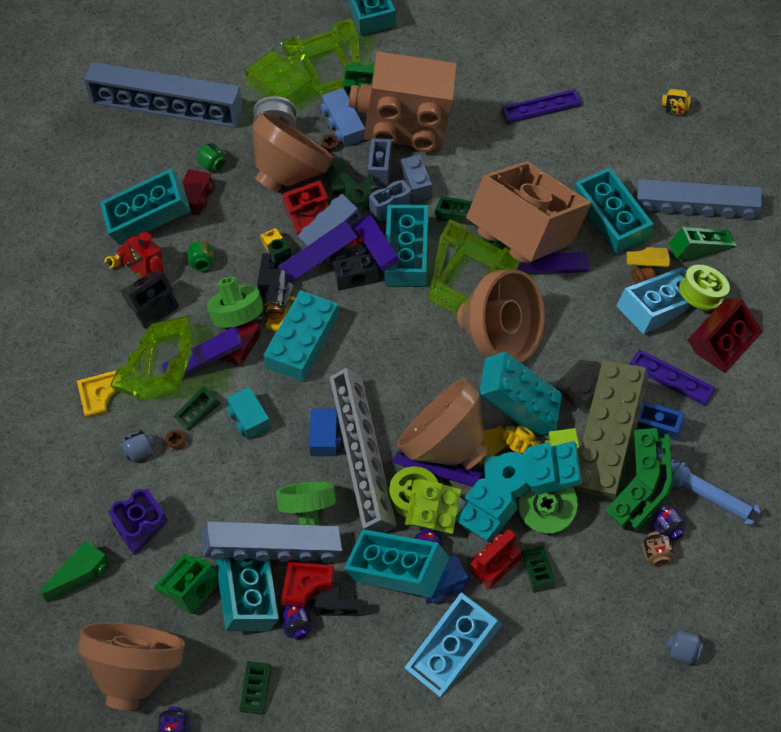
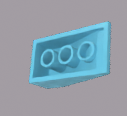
(654, 301)
(453, 644)

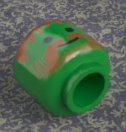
(201, 255)

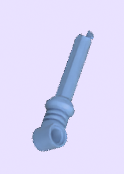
(684, 478)

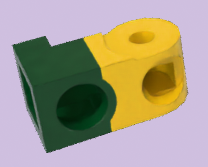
(276, 245)

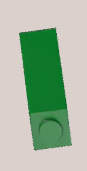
(699, 242)
(77, 571)

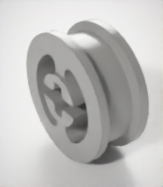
(277, 107)

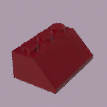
(725, 334)

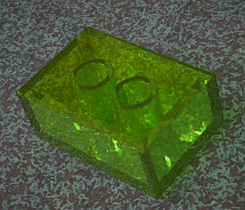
(278, 77)

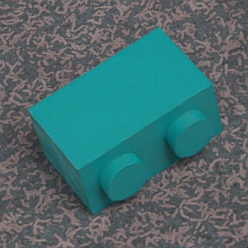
(248, 413)

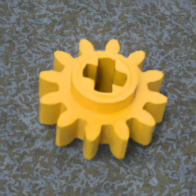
(519, 438)

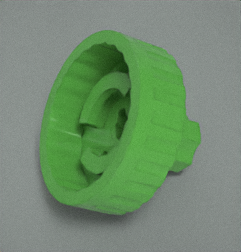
(234, 304)
(306, 500)
(557, 520)

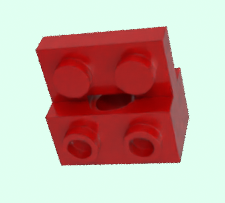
(305, 204)
(501, 548)

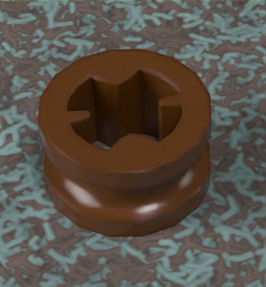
(335, 145)
(170, 437)

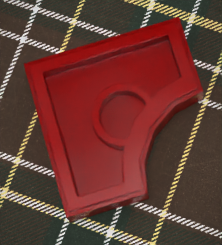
(304, 580)

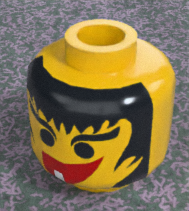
(676, 102)

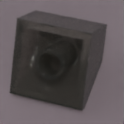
(580, 384)

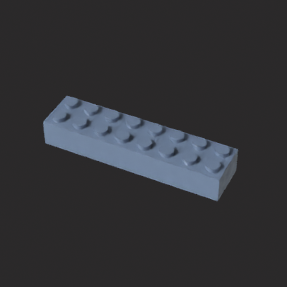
(164, 94)

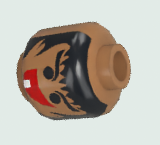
(658, 549)

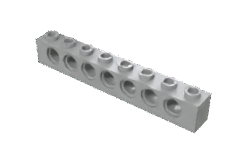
(362, 452)

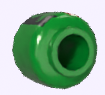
(211, 157)

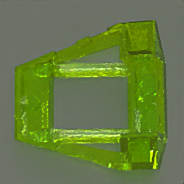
(320, 44)
(471, 247)
(129, 380)

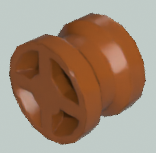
(642, 274)

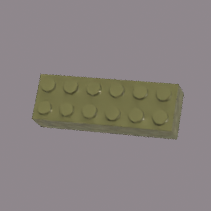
(611, 429)

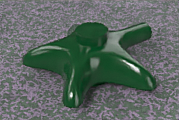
(356, 193)

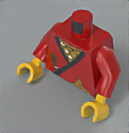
(139, 255)

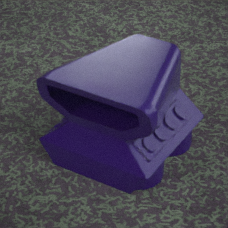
(137, 519)

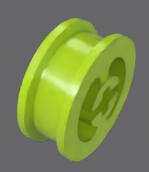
(704, 287)
(401, 486)

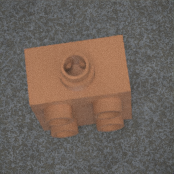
(407, 100)
(527, 211)

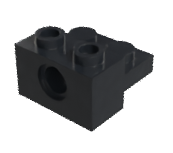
(354, 266)
(150, 298)

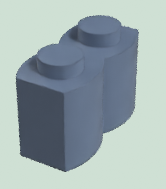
(395, 194)

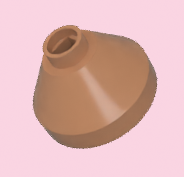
(285, 154)
(504, 314)
(448, 429)
(128, 660)

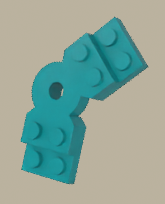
(493, 499)

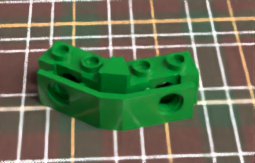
(643, 486)

